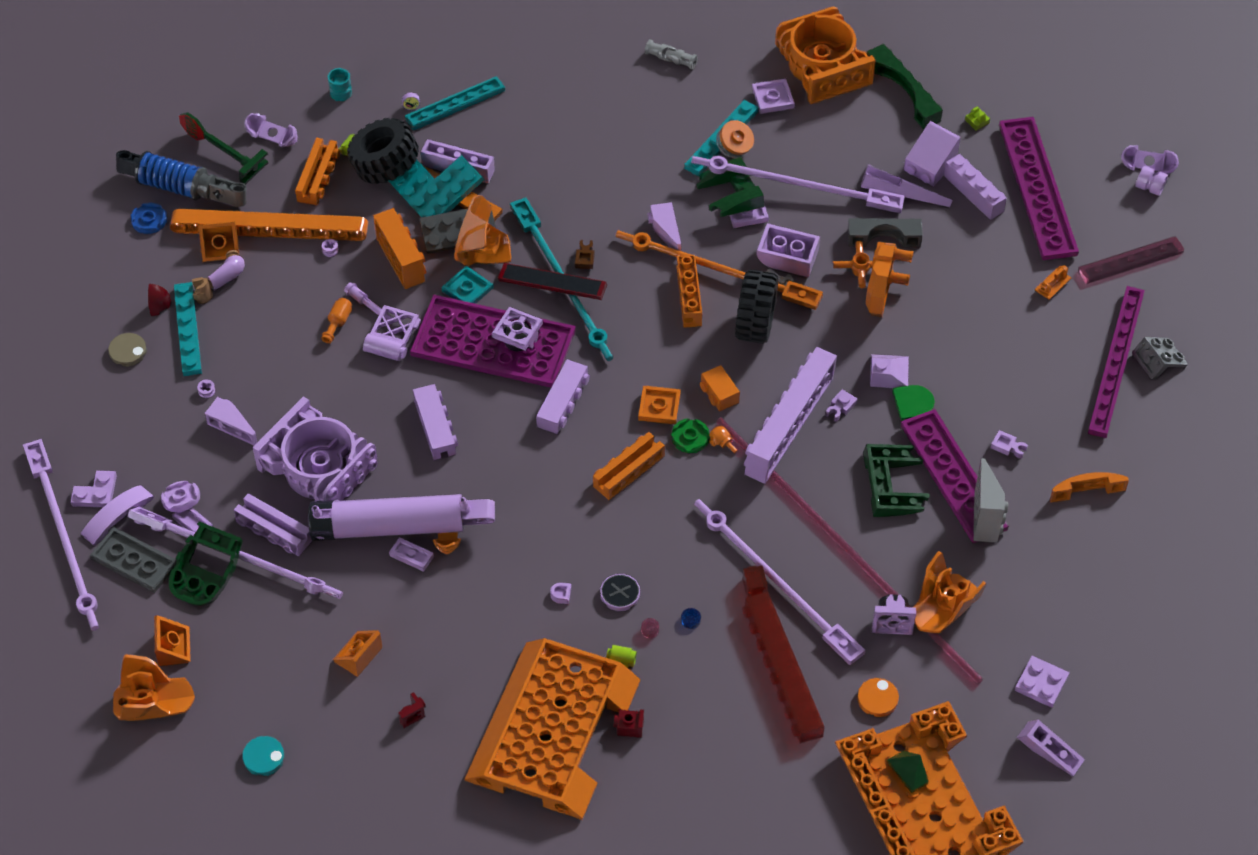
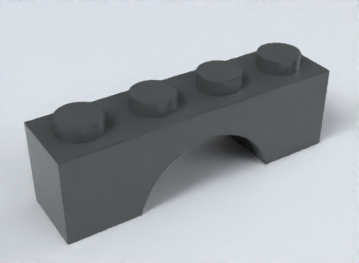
(906, 231)

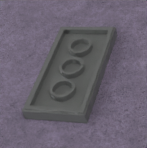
(133, 559)

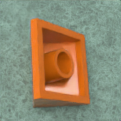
(218, 240)
(171, 642)
(359, 651)

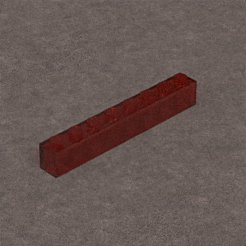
(783, 668)

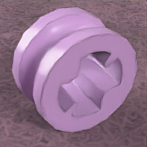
(332, 244)
(208, 384)

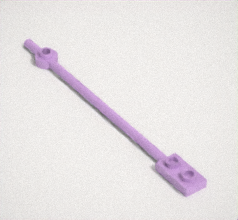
(875, 198)
(40, 468)
(160, 523)
(834, 636)

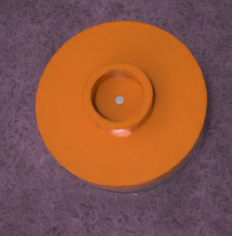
(735, 139)

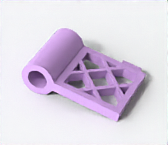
(386, 343)

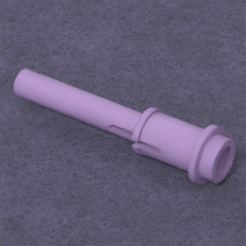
(362, 298)

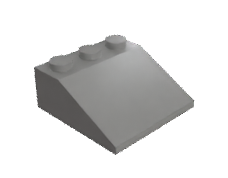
(989, 505)

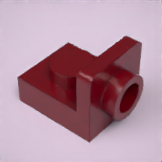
(412, 713)

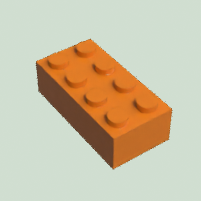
(400, 248)

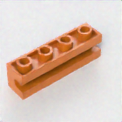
(317, 171)
(689, 291)
(628, 466)

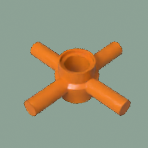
(860, 264)

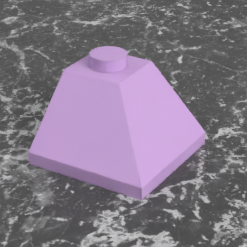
(888, 371)

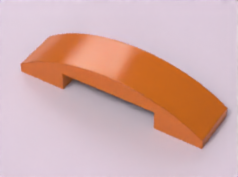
(1088, 481)

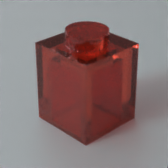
(754, 580)

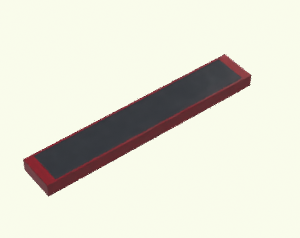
(552, 281)

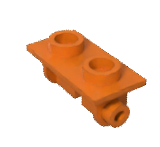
(1054, 282)

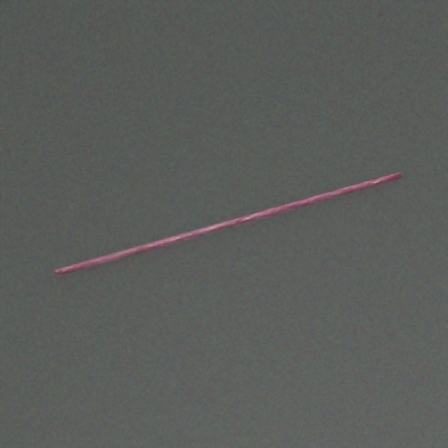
(850, 551)

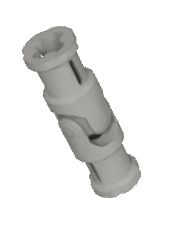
(671, 55)

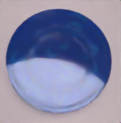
(690, 618)

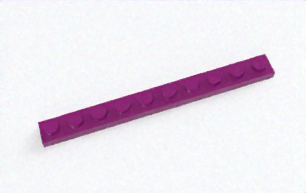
(1116, 362)

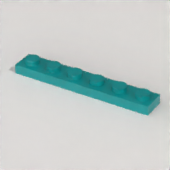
(709, 149)
(187, 329)

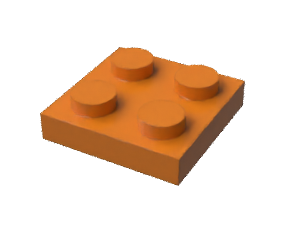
(659, 405)

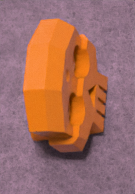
(884, 275)

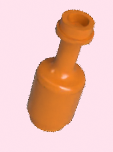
(337, 318)

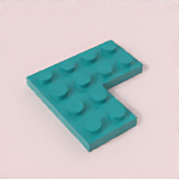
(440, 194)

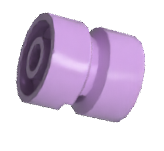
(1150, 180)

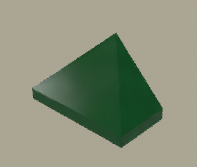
(909, 769)

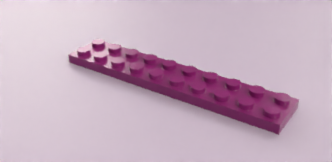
(1038, 188)

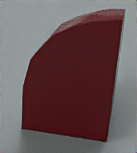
(158, 299)

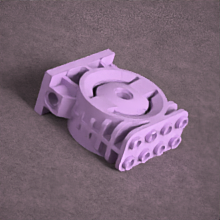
(316, 440)

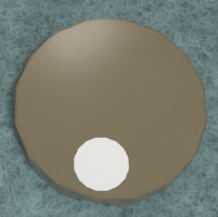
(127, 349)

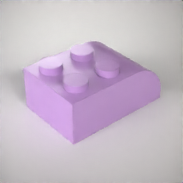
(788, 250)

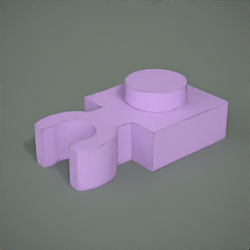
(843, 403)
(1007, 443)

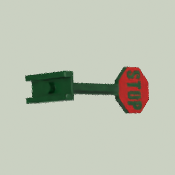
(250, 166)

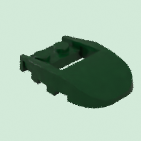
(197, 584)

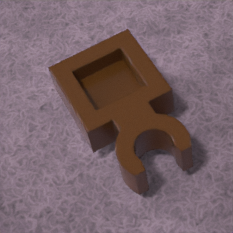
(585, 256)

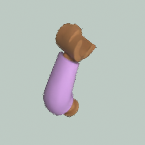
(228, 271)

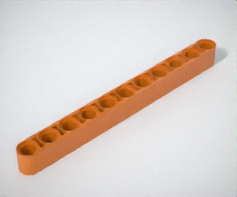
(274, 224)

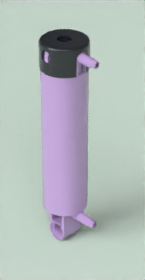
(396, 516)

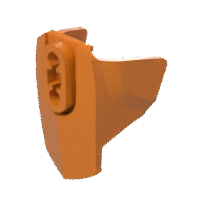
(480, 240)
(941, 596)
(149, 691)

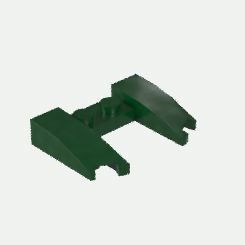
(747, 194)
(884, 501)

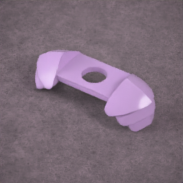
(258, 127)
(1134, 158)

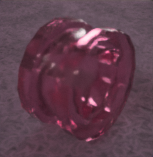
(650, 622)

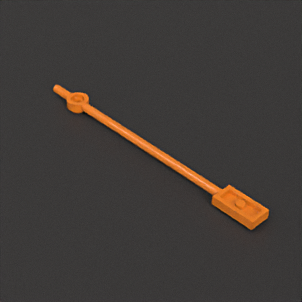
(791, 292)

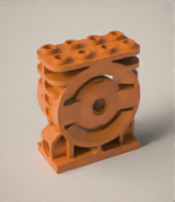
(829, 55)

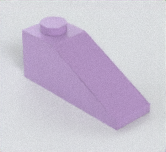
(665, 224)
(227, 418)
(1050, 747)

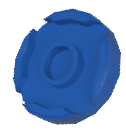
(148, 218)

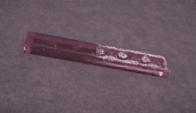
(1130, 260)

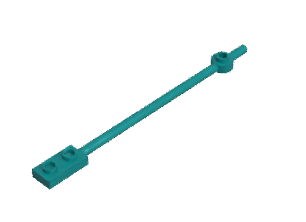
(530, 222)

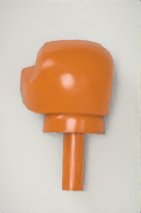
(721, 437)

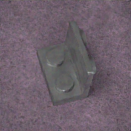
(1157, 354)

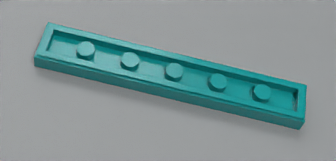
(454, 103)

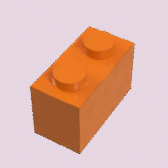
(719, 388)

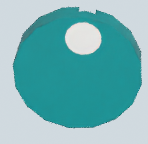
(263, 755)

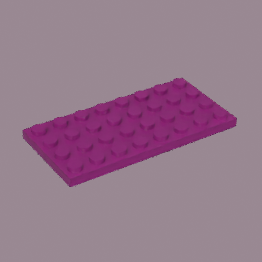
(462, 337)

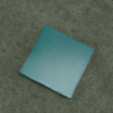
(467, 286)

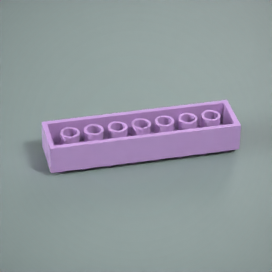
(790, 415)

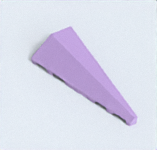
(887, 182)

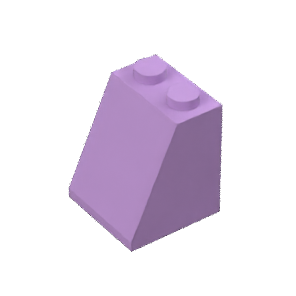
(931, 152)

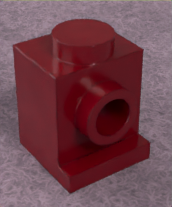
(629, 723)

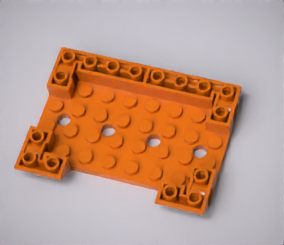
(530, 711)
(905, 816)

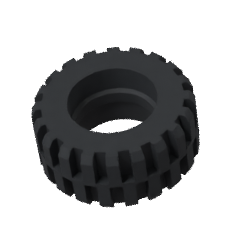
(383, 150)
(756, 306)

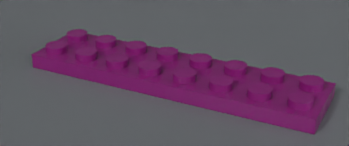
(946, 465)

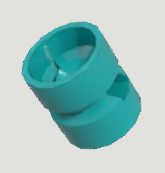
(339, 84)

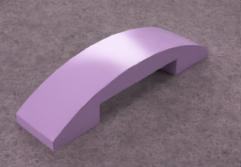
(114, 512)

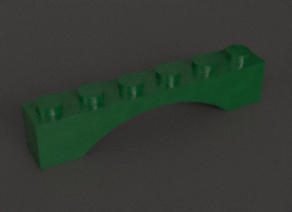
(890, 67)

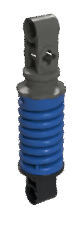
(179, 178)

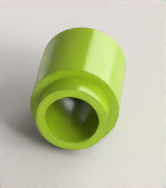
(622, 654)

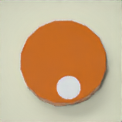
(878, 697)

